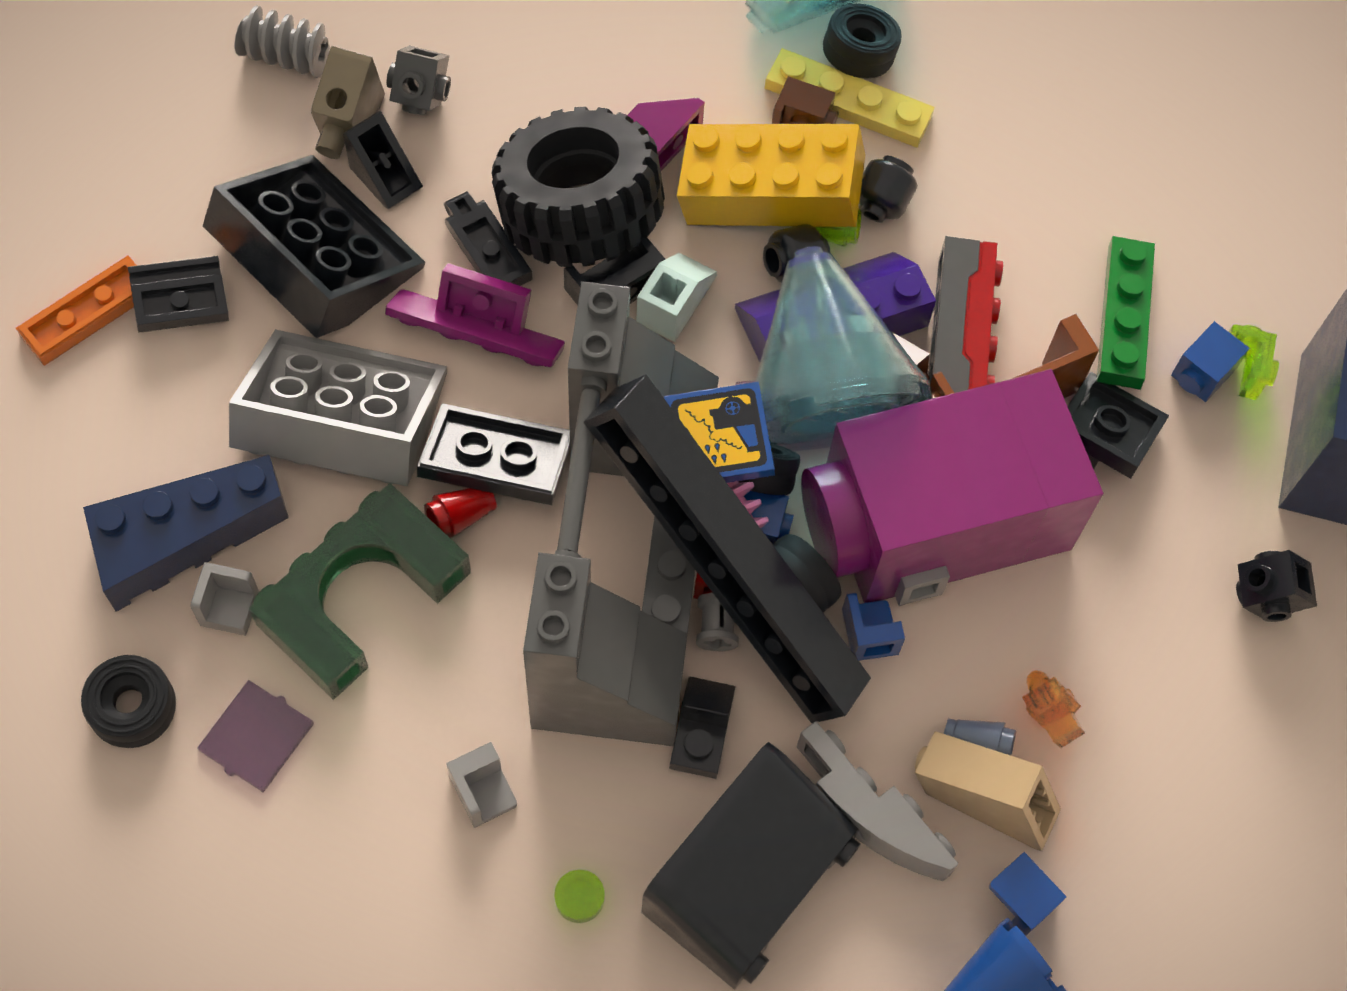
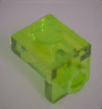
(1259, 365)

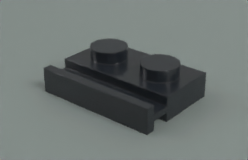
(178, 294)

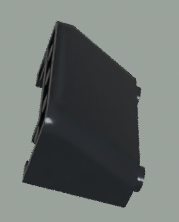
(749, 866)

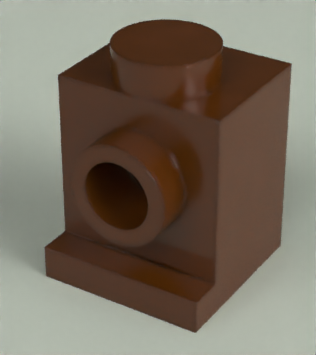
(804, 104)

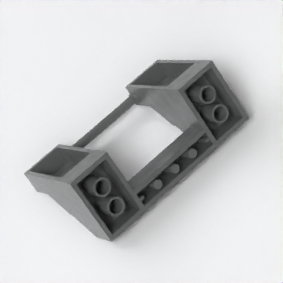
(588, 653)

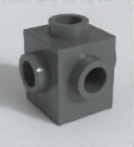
(419, 79)

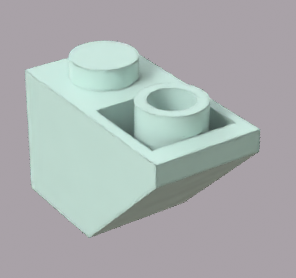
(673, 294)

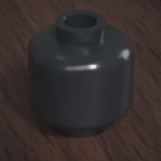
(886, 188)
(786, 242)

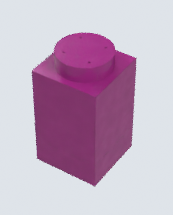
(952, 485)

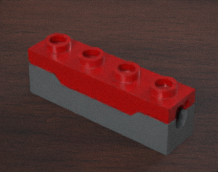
(965, 313)

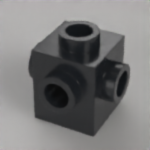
(1276, 585)

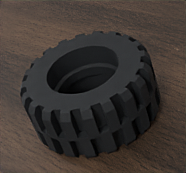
(587, 221)

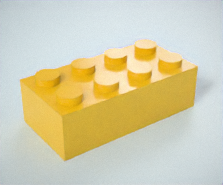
(772, 175)

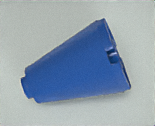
(1005, 964)

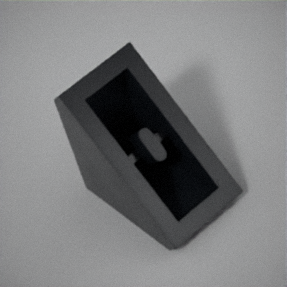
(380, 160)

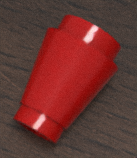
(459, 509)

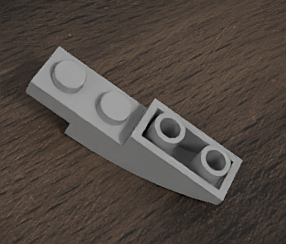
(885, 823)

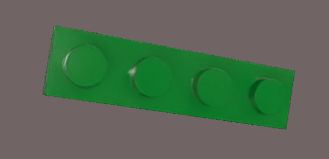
(1126, 313)

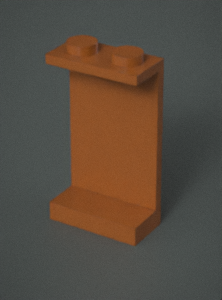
(1068, 356)

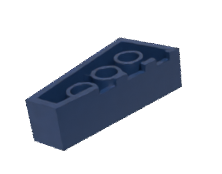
(180, 524)

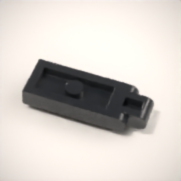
(485, 240)

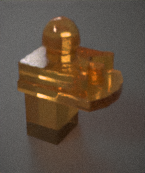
(1053, 708)

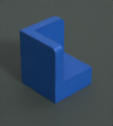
(871, 629)
(1026, 893)

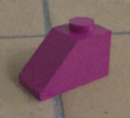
(668, 123)

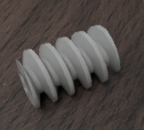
(282, 42)

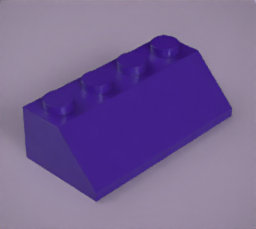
(888, 283)

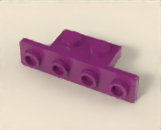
(478, 312)

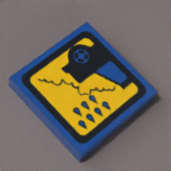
(728, 428)

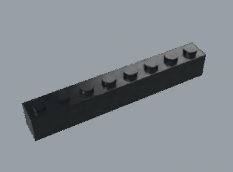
(728, 549)

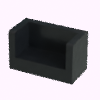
(628, 270)

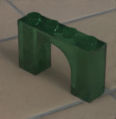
(383, 531)

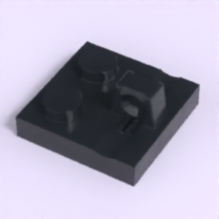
(1114, 425)

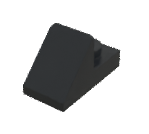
(702, 727)

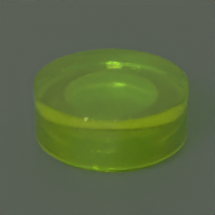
(579, 896)

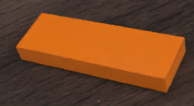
(79, 313)

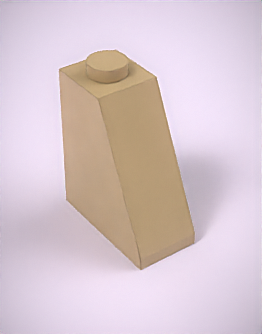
(989, 787)

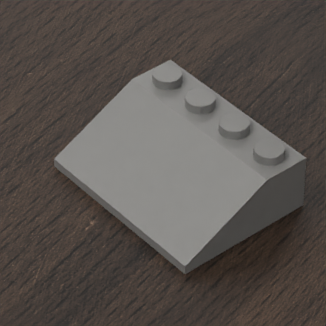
(336, 407)

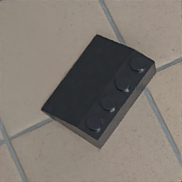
(310, 243)

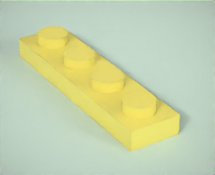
(856, 98)

